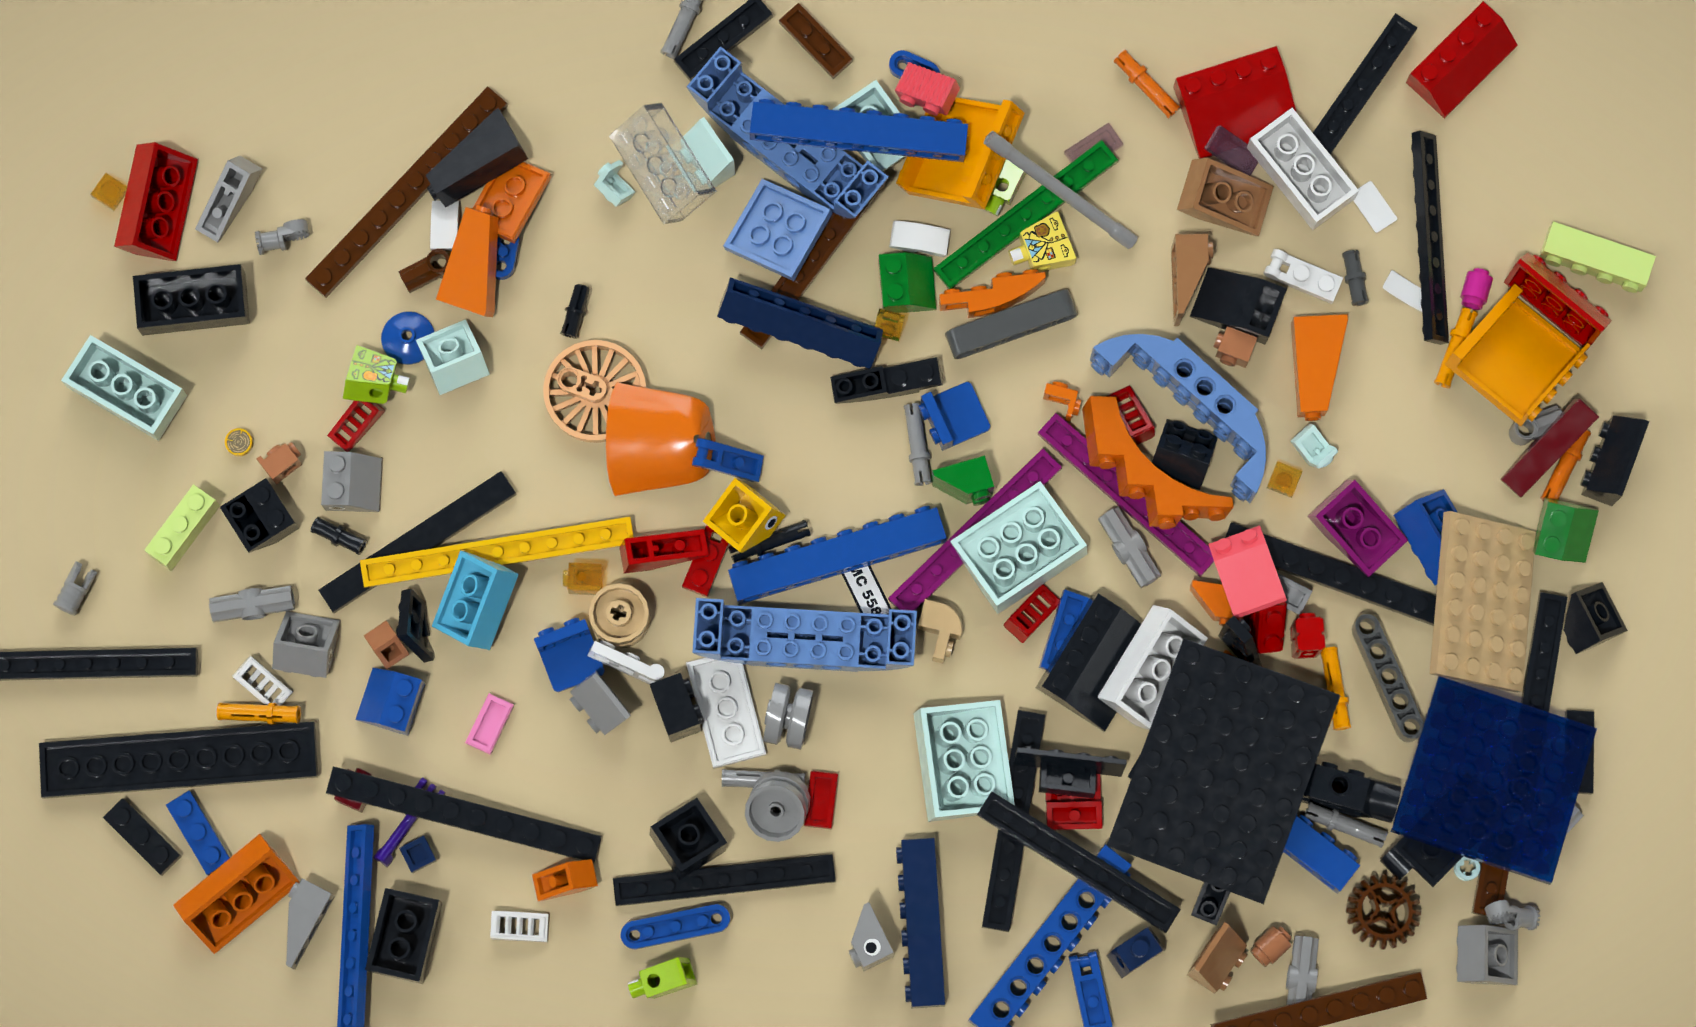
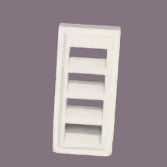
(245, 667)
(495, 926)

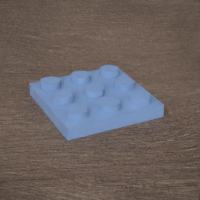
(777, 229)

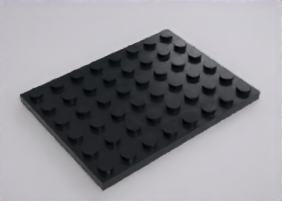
(1223, 771)

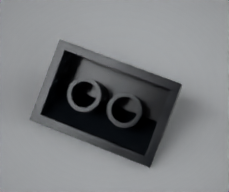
(1613, 459)

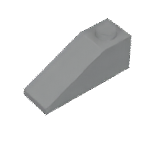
(228, 197)
(305, 914)

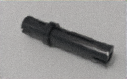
(777, 539)

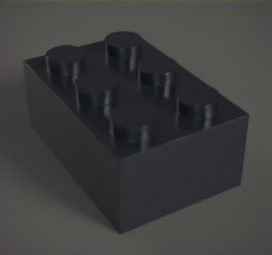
(403, 936)

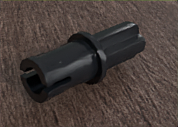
(575, 311)

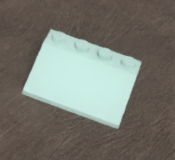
(1019, 547)
(962, 758)

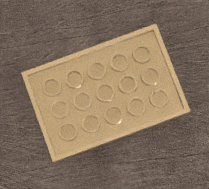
(1482, 602)

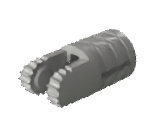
(71, 593)

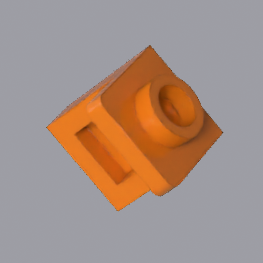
(1059, 393)

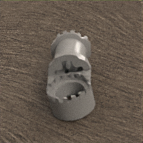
(277, 239)
(1512, 916)

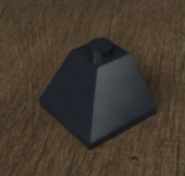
(1592, 619)

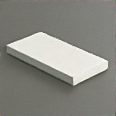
(727, 711)

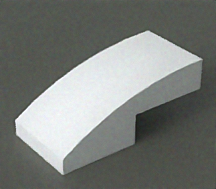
(444, 225)
(920, 238)

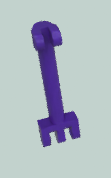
(384, 853)

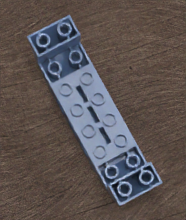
(817, 172)
(1166, 359)
(804, 637)

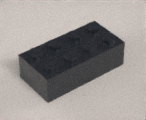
(191, 299)

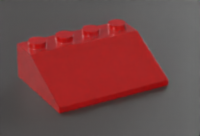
(1235, 95)
(1557, 300)

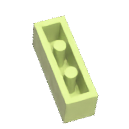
(182, 527)

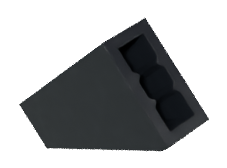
(476, 160)

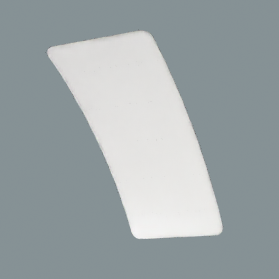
(1403, 290)

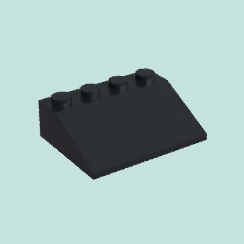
(1089, 659)

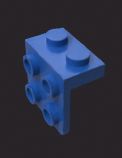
(954, 415)
(566, 653)

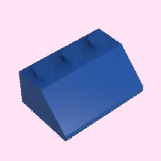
(1423, 528)

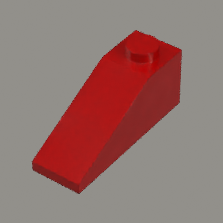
(662, 550)

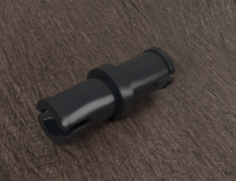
(338, 535)

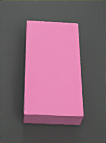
(489, 724)

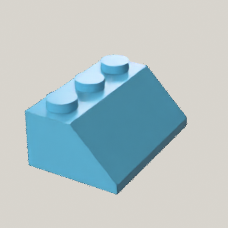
(475, 600)

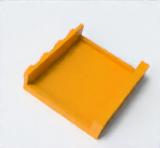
(974, 179)
(1516, 358)

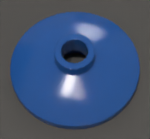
(403, 350)

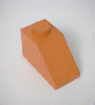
(1213, 600)
(565, 879)

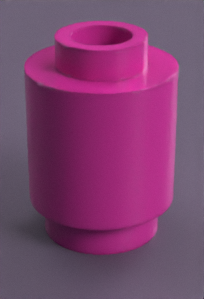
(1476, 289)

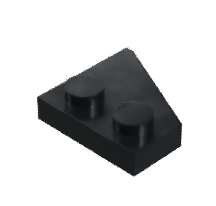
(413, 624)

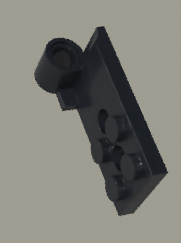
(1425, 859)

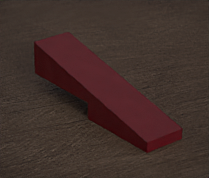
(1549, 447)

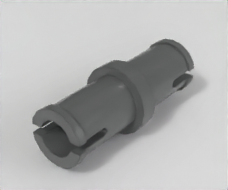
(1355, 278)

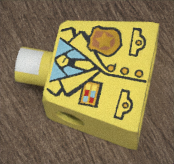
(1044, 245)

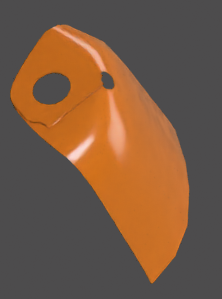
(653, 438)

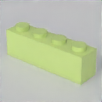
(1597, 257)

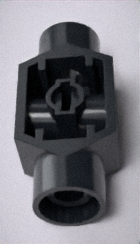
(1359, 794)

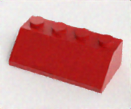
(1462, 60)
(156, 202)

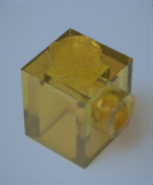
(583, 578)

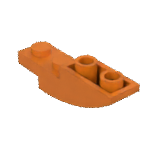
(1004, 293)

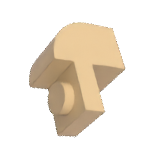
(940, 620)

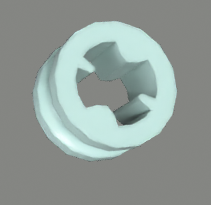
(1473, 874)

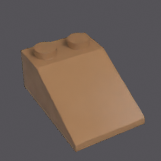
(1225, 196)
(1189, 260)
(1218, 958)

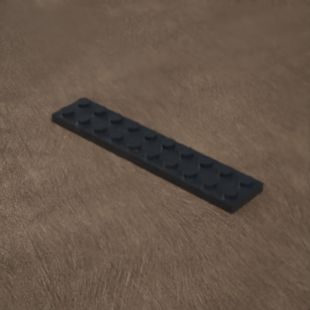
(178, 760)

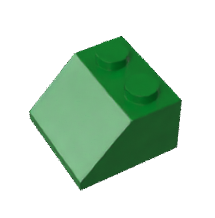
(906, 282)
(965, 481)
(1565, 531)

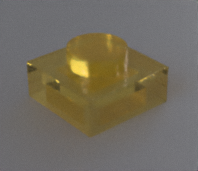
(109, 191)
(890, 323)
(1284, 479)

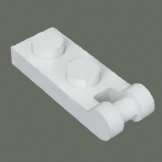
(1303, 276)
(626, 663)

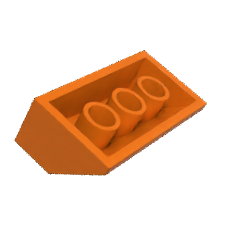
(236, 894)

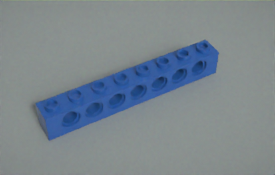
(1036, 949)

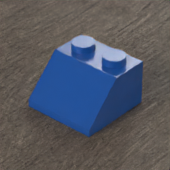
(390, 700)

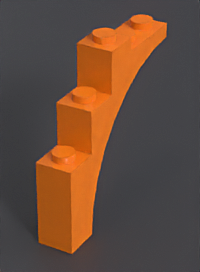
(1137, 476)

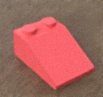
(1247, 572)

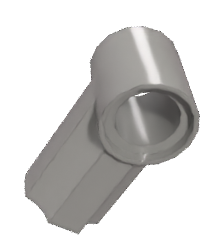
(1536, 427)

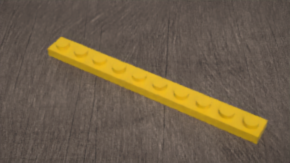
(499, 550)

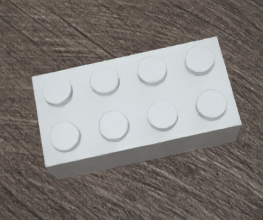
(1302, 168)
(1146, 665)

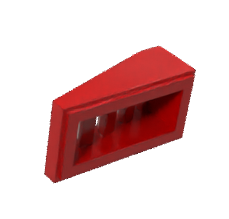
(348, 416)
(1140, 430)
(1020, 625)

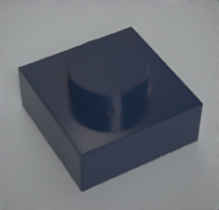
(417, 854)

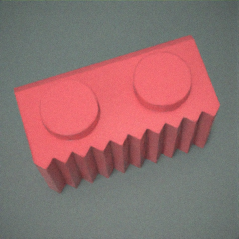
(927, 89)

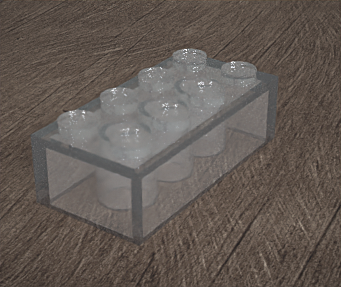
(662, 163)

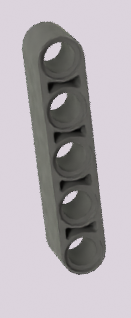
(1011, 324)
(1387, 664)

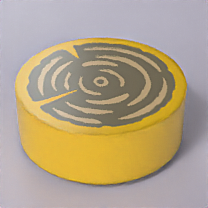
(238, 442)

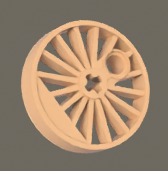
(585, 382)

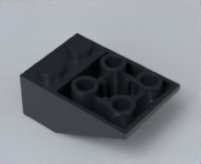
(1238, 302)

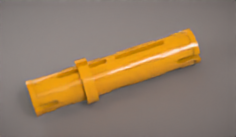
(1458, 335)
(1335, 684)
(268, 713)

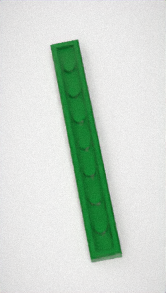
(1023, 215)

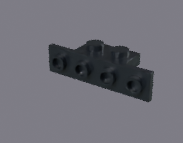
(1068, 772)

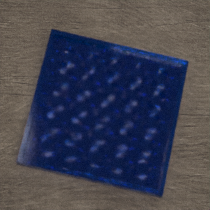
(1494, 780)

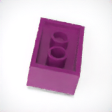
(1358, 527)

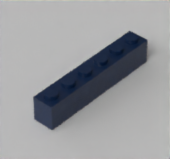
(800, 323)
(922, 923)

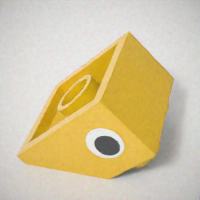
(743, 516)

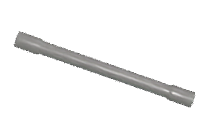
(1006, 150)

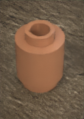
(1271, 945)

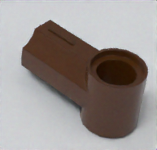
(423, 271)

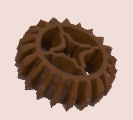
(1375, 901)

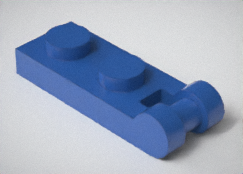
(728, 460)
(1090, 991)

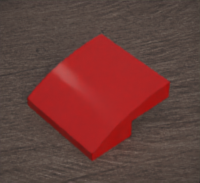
(1074, 812)

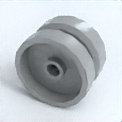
(789, 716)
(777, 806)

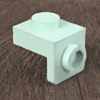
(612, 185)
(1314, 447)

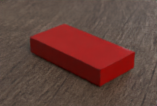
(822, 800)

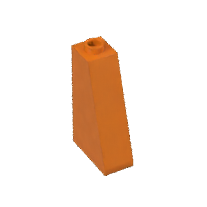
(471, 268)
(1316, 356)

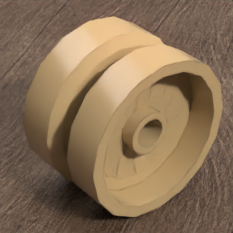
(614, 600)

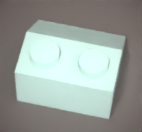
(710, 152)
(453, 357)

